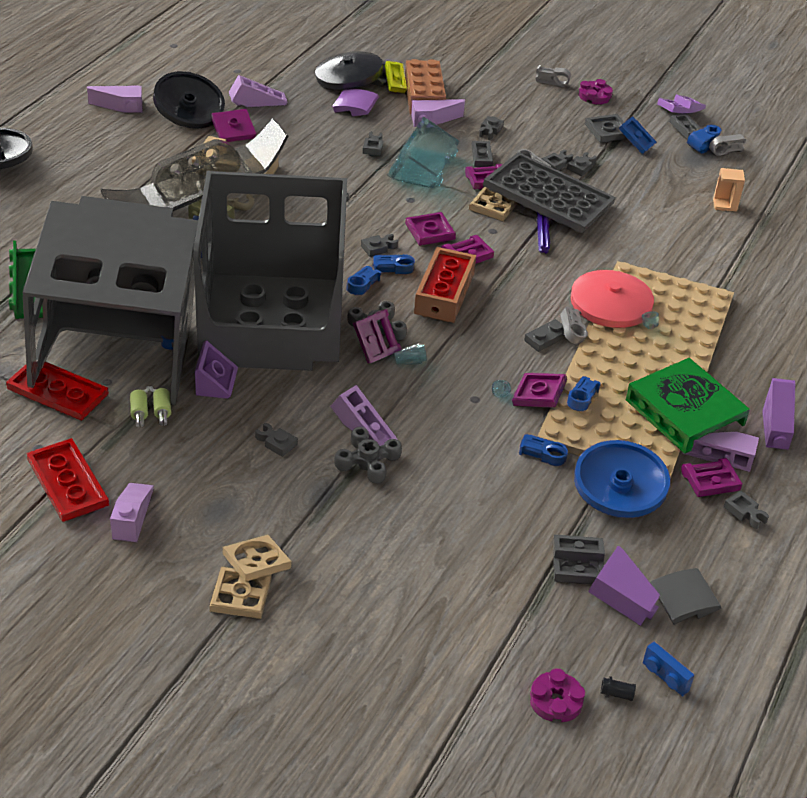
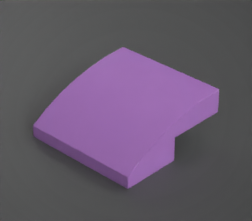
(355, 100)
(681, 104)

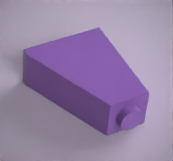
(779, 414)
(625, 588)

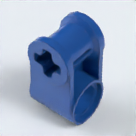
(702, 138)

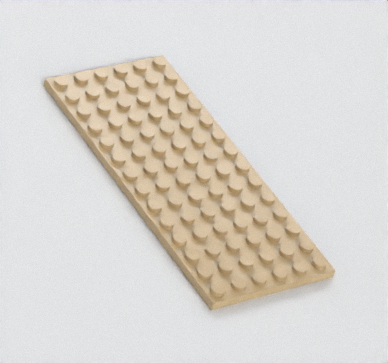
(687, 328)

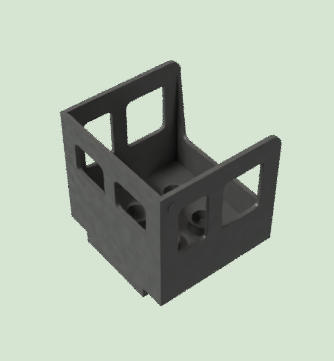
(111, 274)
(274, 283)

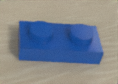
(637, 135)
(668, 669)

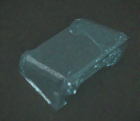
(424, 155)

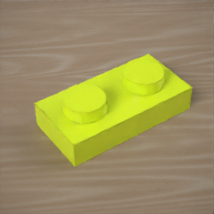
(395, 77)

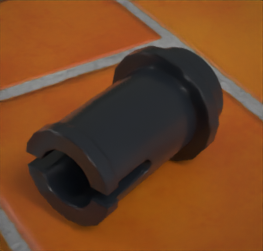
(617, 689)

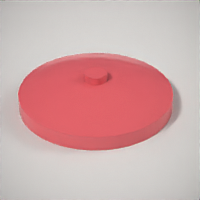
(611, 298)

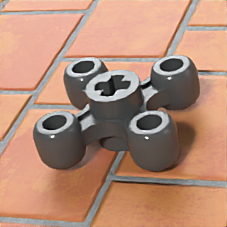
(398, 327)
(368, 455)

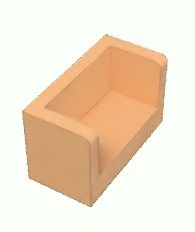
(729, 189)

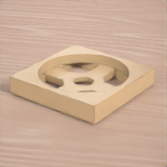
(487, 196)
(251, 569)
(237, 608)

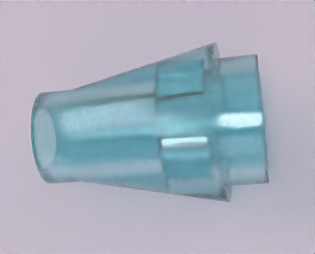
(411, 355)

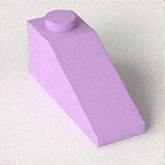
(253, 94)
(118, 98)
(437, 110)
(357, 411)
(734, 446)
(130, 512)

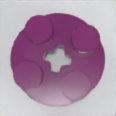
(596, 91)
(560, 683)

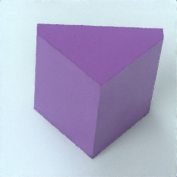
(214, 373)

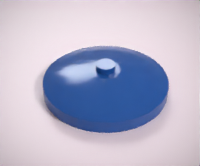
(622, 478)

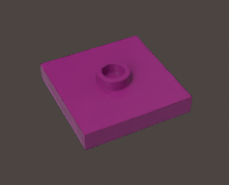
(234, 125)
(430, 228)
(539, 390)

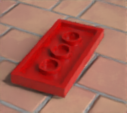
(60, 390)
(67, 479)

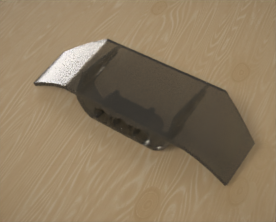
(187, 183)

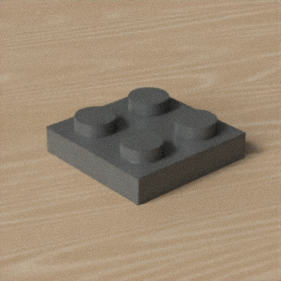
(606, 127)

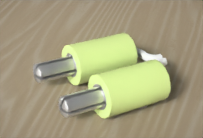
(139, 405)

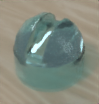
(650, 319)
(501, 388)

